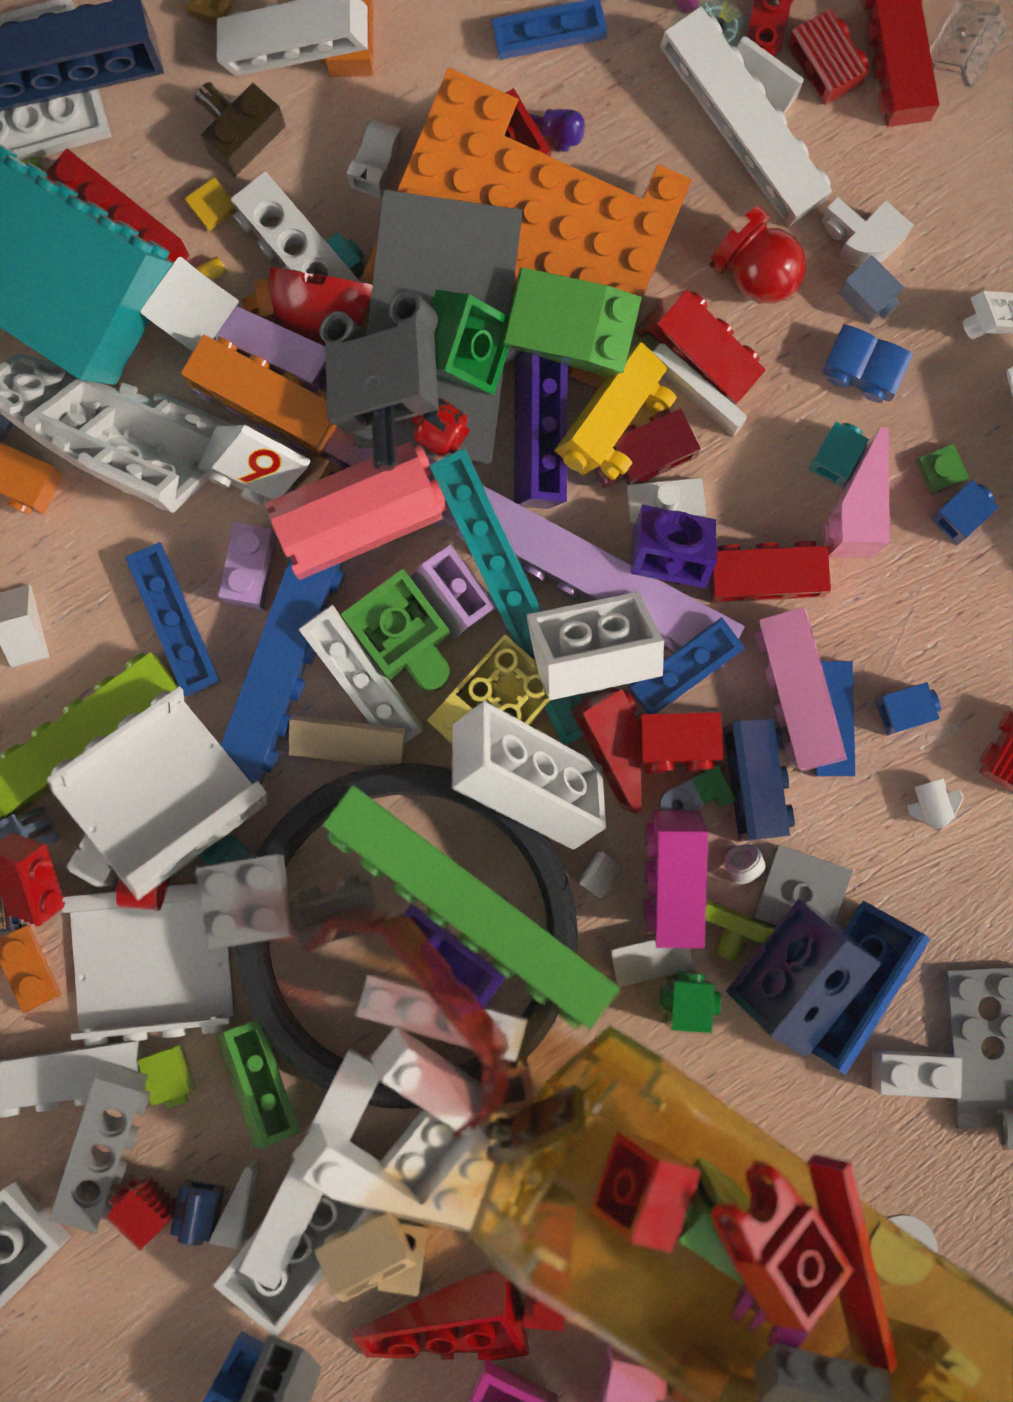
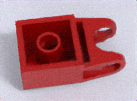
(782, 1250)

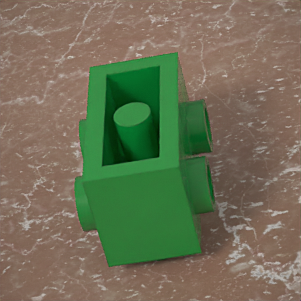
(689, 1002)

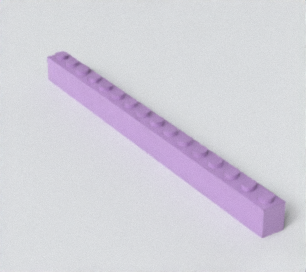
(558, 554)

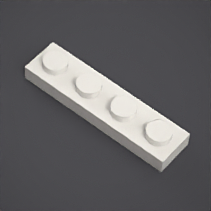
(358, 672)

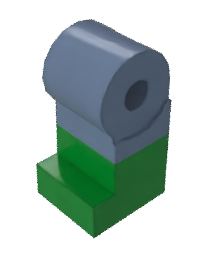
(698, 792)

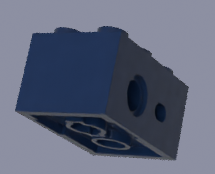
(802, 978)

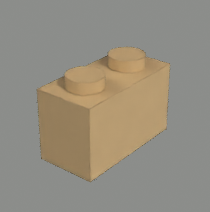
(364, 1256)

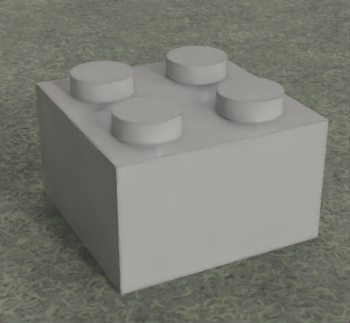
(245, 901)

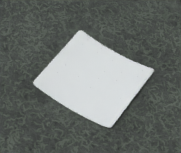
(188, 305)

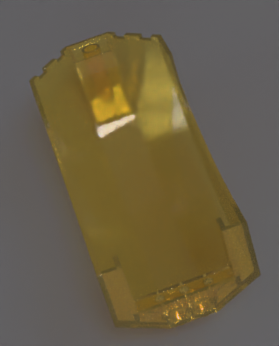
(674, 1305)

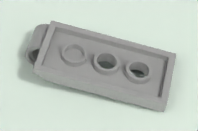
(985, 1081)

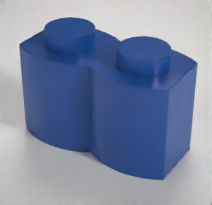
(867, 364)

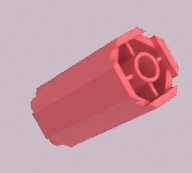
(355, 511)

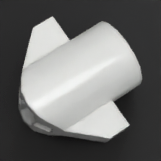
(936, 804)

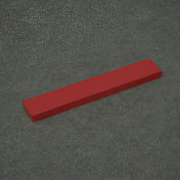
(861, 1293)

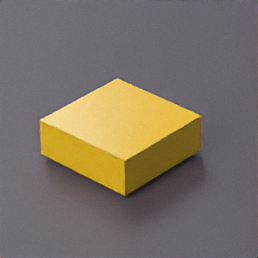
(211, 204)

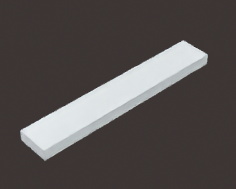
(296, 1198)

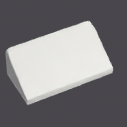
(778, 80)
(645, 962)

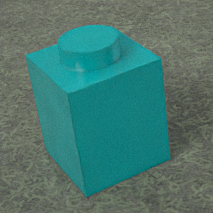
(839, 453)

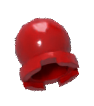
(763, 260)

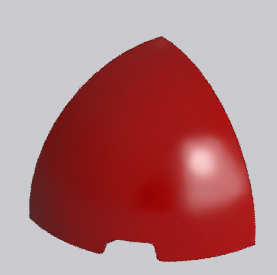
(307, 299)

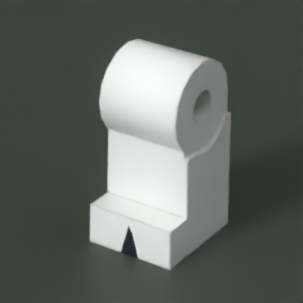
(375, 158)

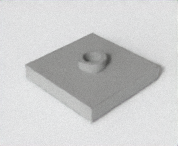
(802, 877)

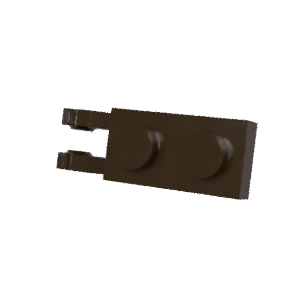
(537, 1126)

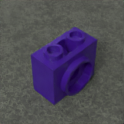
(673, 546)

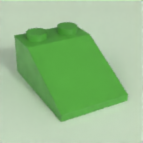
(572, 321)

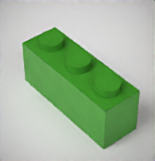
(257, 1084)

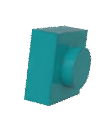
(348, 253)

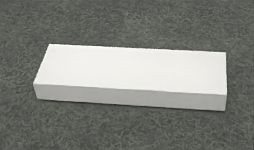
(700, 391)

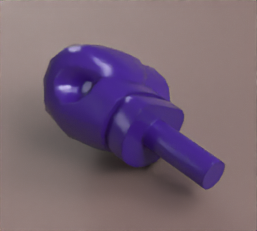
(563, 126)

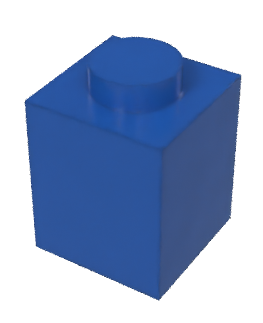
(965, 511)
(908, 708)

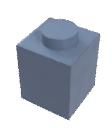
(871, 290)

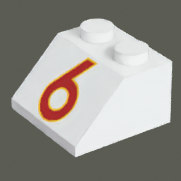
(251, 463)

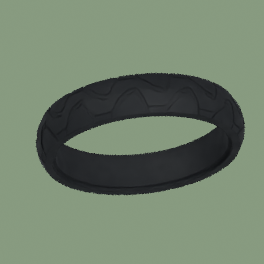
(305, 818)

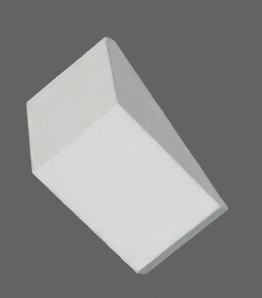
(21, 627)

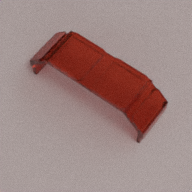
(452, 998)

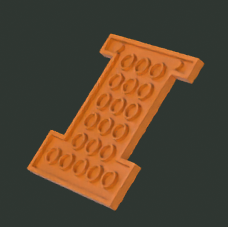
(569, 218)

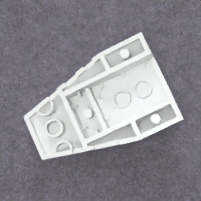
(109, 431)

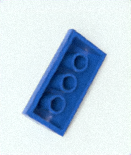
(898, 950)

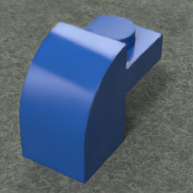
(236, 1370)

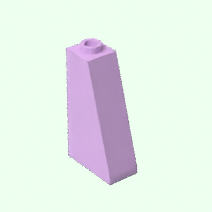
(277, 346)

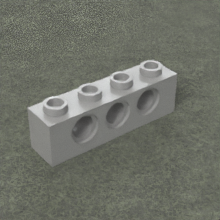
(76, 1201)

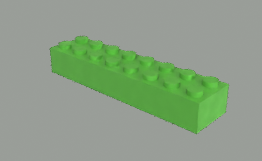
(471, 907)

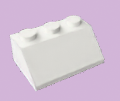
(595, 645)

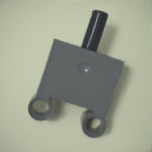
(381, 374)

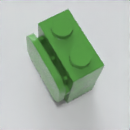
(698, 1227)

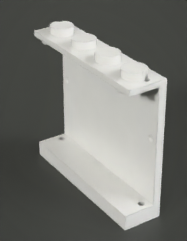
(155, 792)
(147, 969)

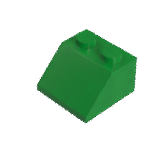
(469, 341)

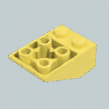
(504, 680)

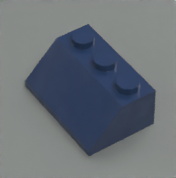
(758, 779)

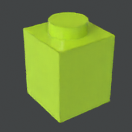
(168, 1076)

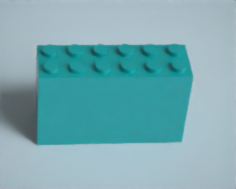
(71, 274)

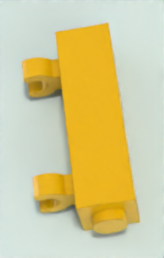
(611, 410)

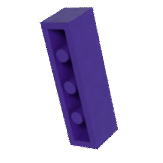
(538, 430)

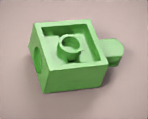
(401, 632)

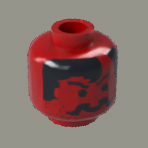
(441, 429)

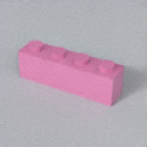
(801, 689)

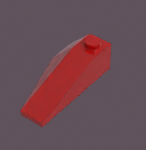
(466, 1317)

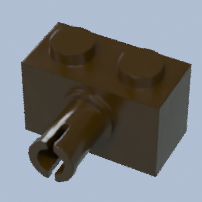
(240, 127)

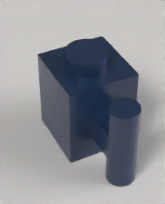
(196, 1211)

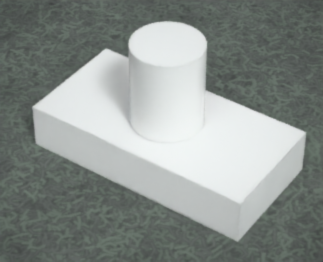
(992, 314)
(671, 495)

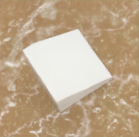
(599, 874)

